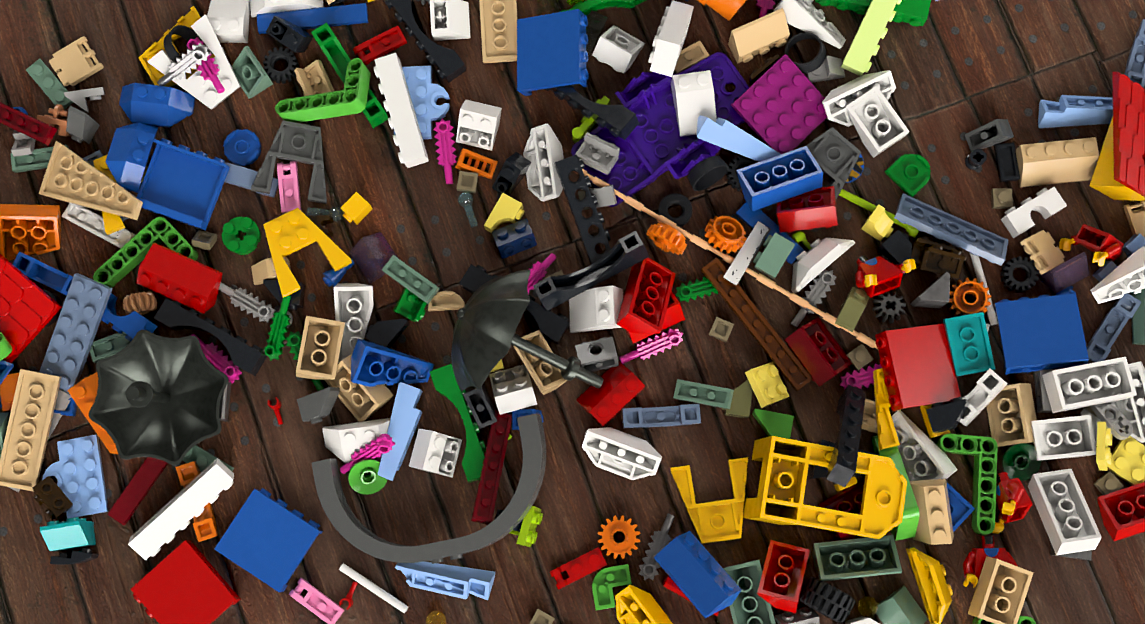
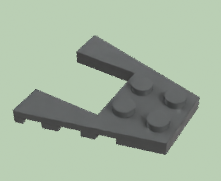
(298, 144)
(834, 156)

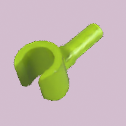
(800, 236)

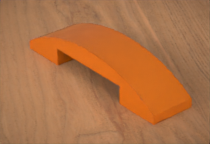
(205, 523)

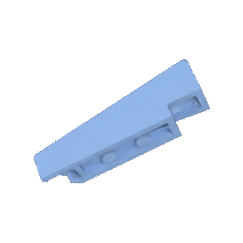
(1075, 111)
(733, 138)
(401, 428)
(448, 579)

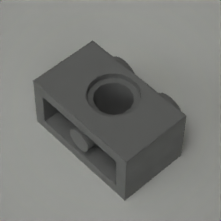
(606, 359)

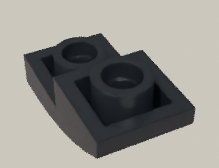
(76, 557)

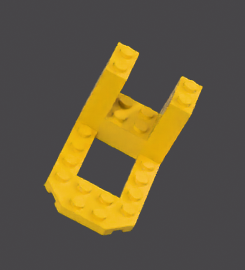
(784, 483)

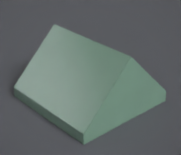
(250, 73)
(900, 609)

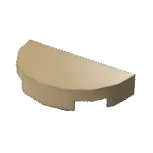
(446, 301)

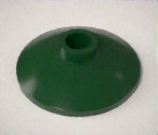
(1027, 465)

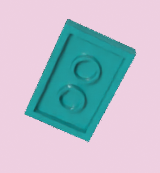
(969, 344)

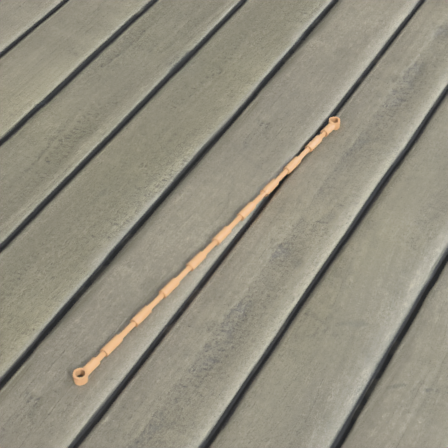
(729, 259)

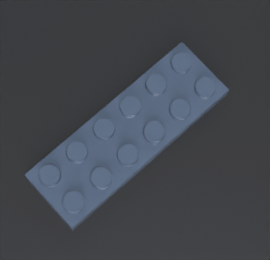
(951, 229)
(75, 330)

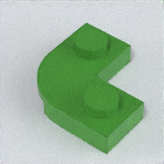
(604, 582)

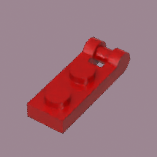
(380, 45)
(579, 567)

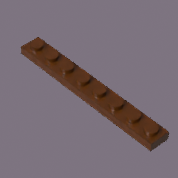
(757, 325)

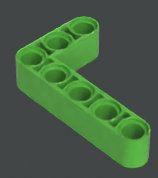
(331, 104)
(138, 242)
(979, 475)
(911, 515)

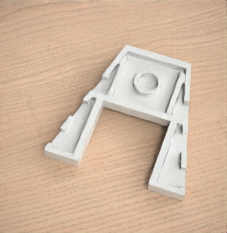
(195, 84)

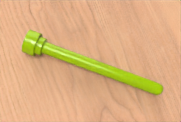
(912, 231)

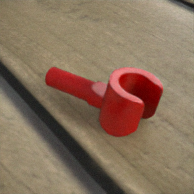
(276, 408)
(349, 596)

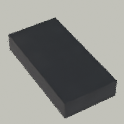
(1006, 162)

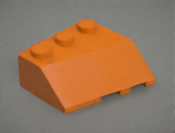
(29, 229)

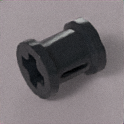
(979, 155)

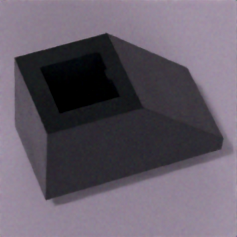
(289, 34)
(511, 174)
(947, 416)

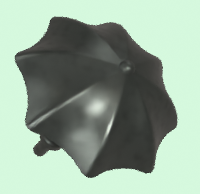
(488, 330)
(158, 397)

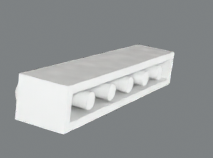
(401, 110)
(181, 509)

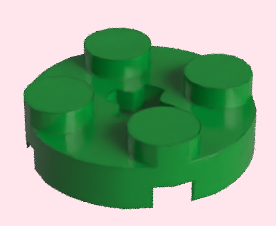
(235, 244)

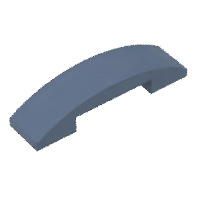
(1136, 61)
(245, 178)
(1111, 327)
(661, 416)

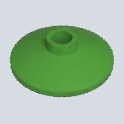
(366, 483)

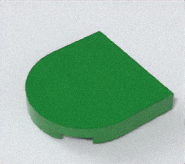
(910, 173)

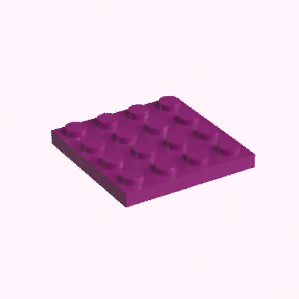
(781, 106)

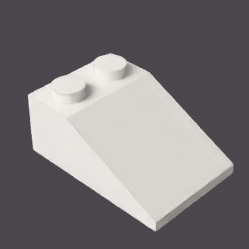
(230, 20)
(693, 97)
(876, 121)
(595, 309)
(1063, 437)

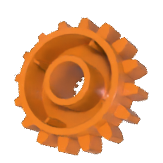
(725, 233)
(667, 238)
(973, 289)
(628, 531)

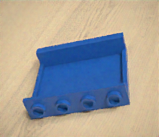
(551, 51)
(182, 184)
(1041, 333)
(268, 539)

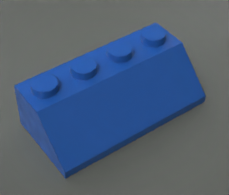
(780, 178)
(698, 574)

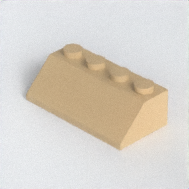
(1057, 162)

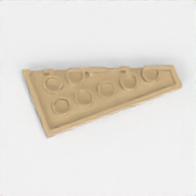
(80, 183)

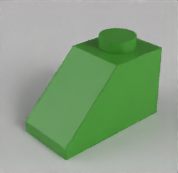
(774, 423)

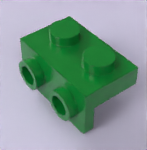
(410, 306)

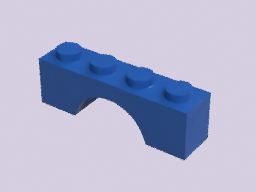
(43, 273)
(128, 324)

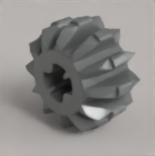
(894, 312)

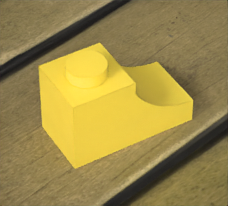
(505, 211)
(878, 224)

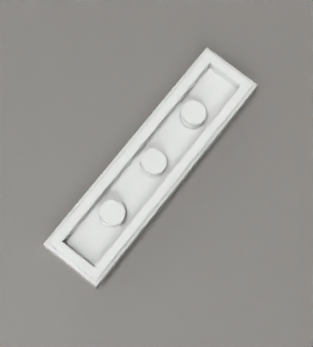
(94, 223)

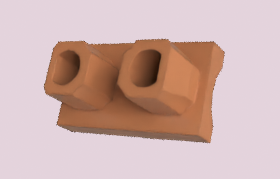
(57, 118)

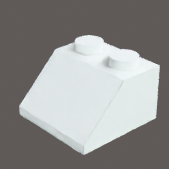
(617, 49)

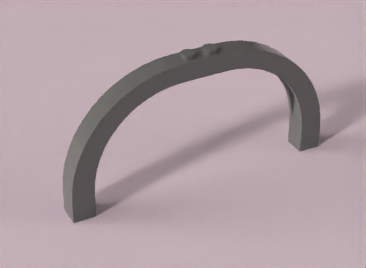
(345, 522)

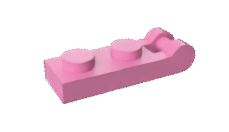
(288, 186)
(317, 602)

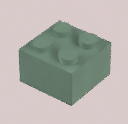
(774, 255)

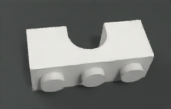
(1019, 220)
(984, 392)

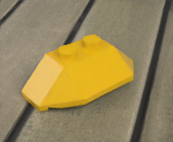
(931, 584)
(638, 607)

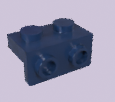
(514, 238)

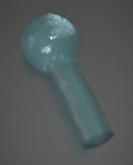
(465, 200)
(335, 212)

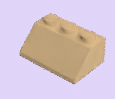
(759, 36)
(320, 349)
(545, 375)
(358, 398)
(1012, 415)
(934, 510)
(1000, 592)

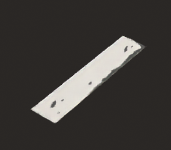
(747, 253)

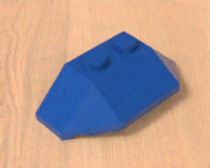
(156, 104)
(130, 154)

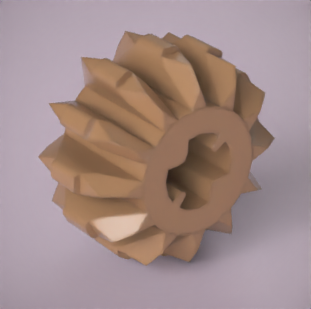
(140, 302)

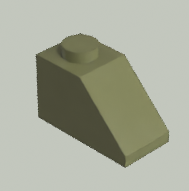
(852, 309)
(741, 401)

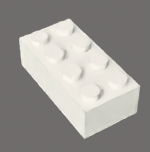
(670, 38)
(1089, 384)
(1064, 512)

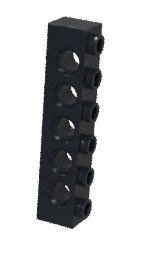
(563, 169)

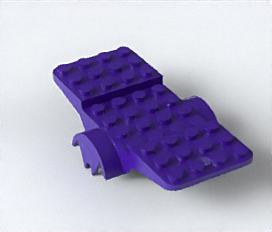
(656, 140)

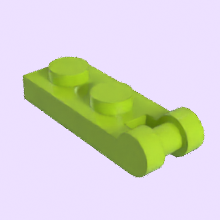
(587, 124)

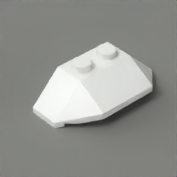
(273, 6)
(845, 94)
(543, 151)
(817, 259)
(1134, 407)
(350, 437)
(621, 453)

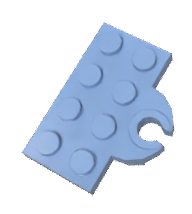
(424, 97)
(80, 475)

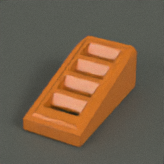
(472, 155)

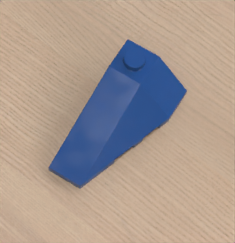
(381, 365)

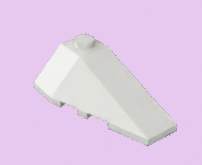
(807, 18)
(1124, 279)
(354, 307)
(919, 453)

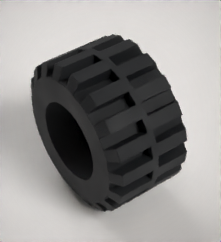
(827, 600)

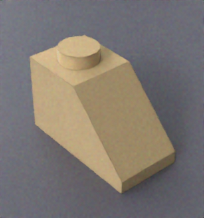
(265, 270)

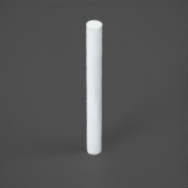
(981, 278)
(374, 588)

